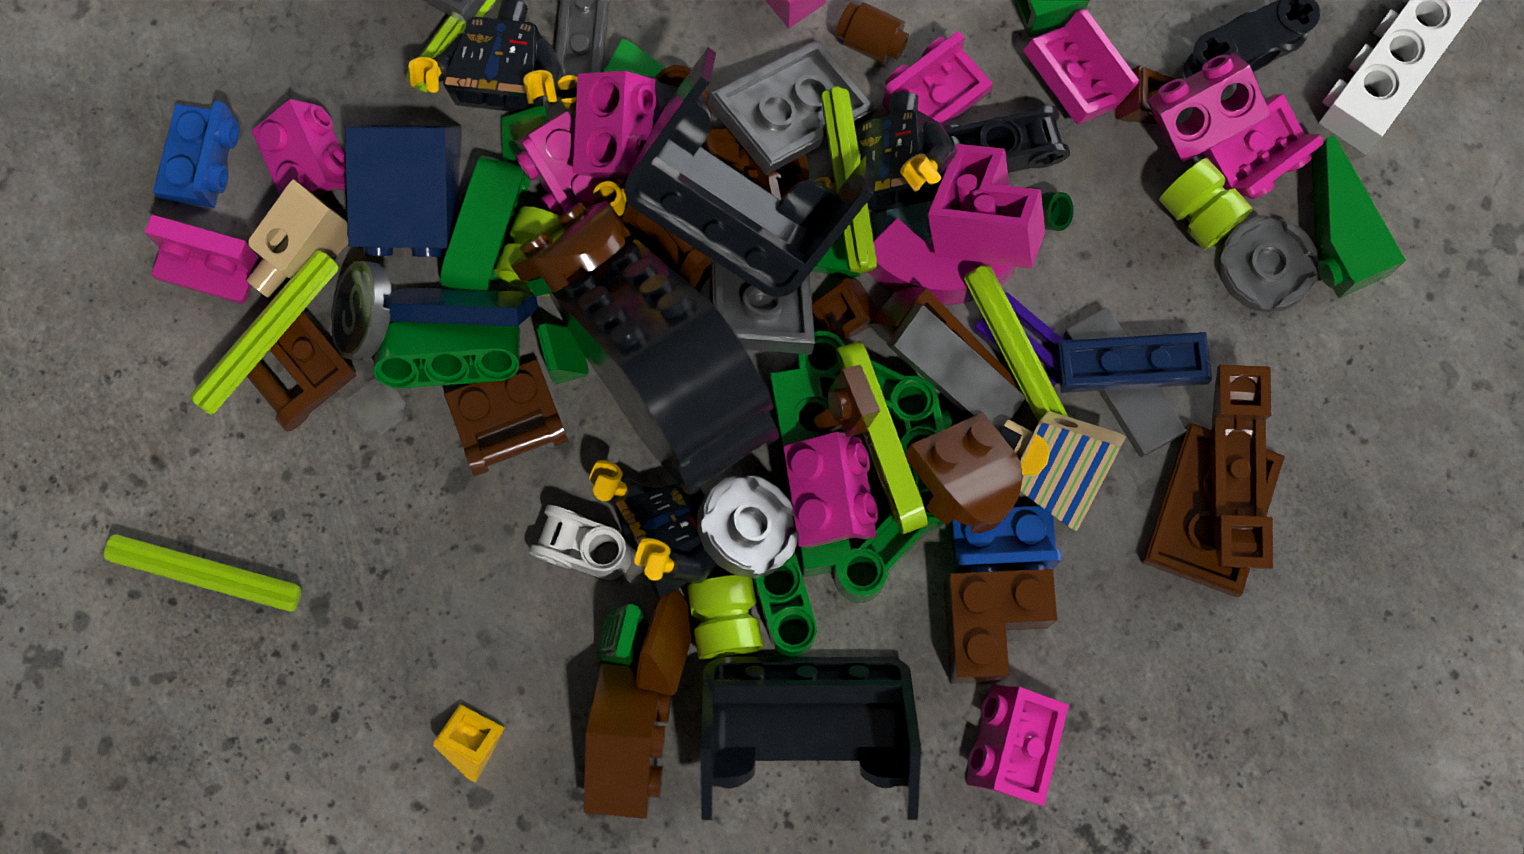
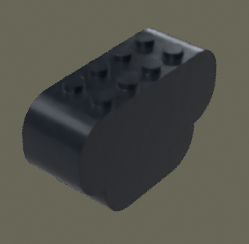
(668, 364)

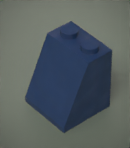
(402, 187)

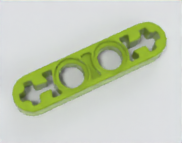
(887, 450)

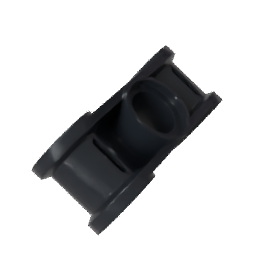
(1258, 35)
(1029, 137)

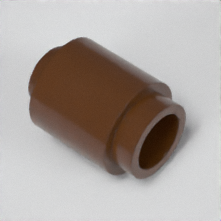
(872, 32)

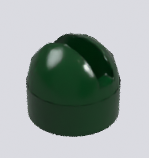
(1057, 210)

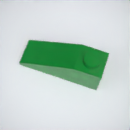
(1349, 231)

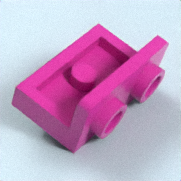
(1082, 68)
(943, 80)
(303, 147)
(1264, 151)
(830, 489)

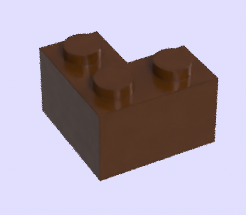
(983, 608)
(623, 744)

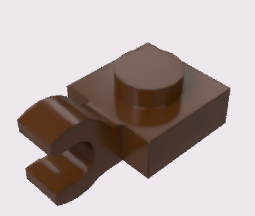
(850, 404)

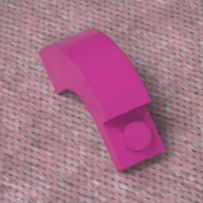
(911, 262)

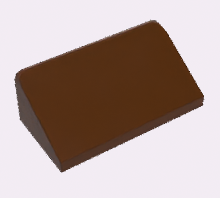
(666, 645)

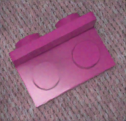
(548, 156)
(201, 259)
(1017, 743)

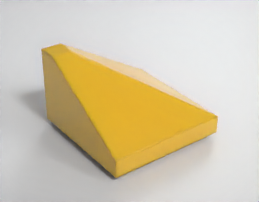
(468, 741)

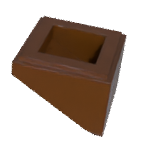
(1135, 105)
(844, 309)

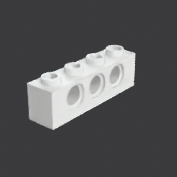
(1365, 118)

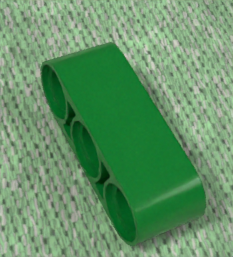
(484, 225)
(446, 354)
(790, 606)

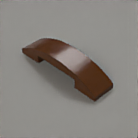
(1239, 467)

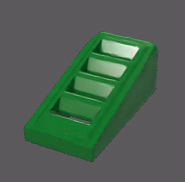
(621, 636)

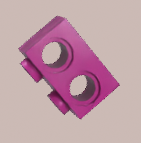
(1211, 118)
(611, 122)

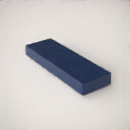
(461, 306)
(1133, 362)

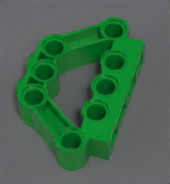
(799, 393)

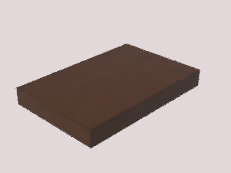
(1183, 528)

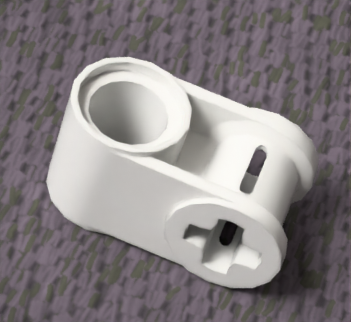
(572, 541)

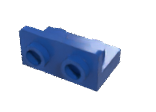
(196, 155)
(1019, 543)

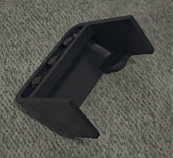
(725, 213)
(809, 713)

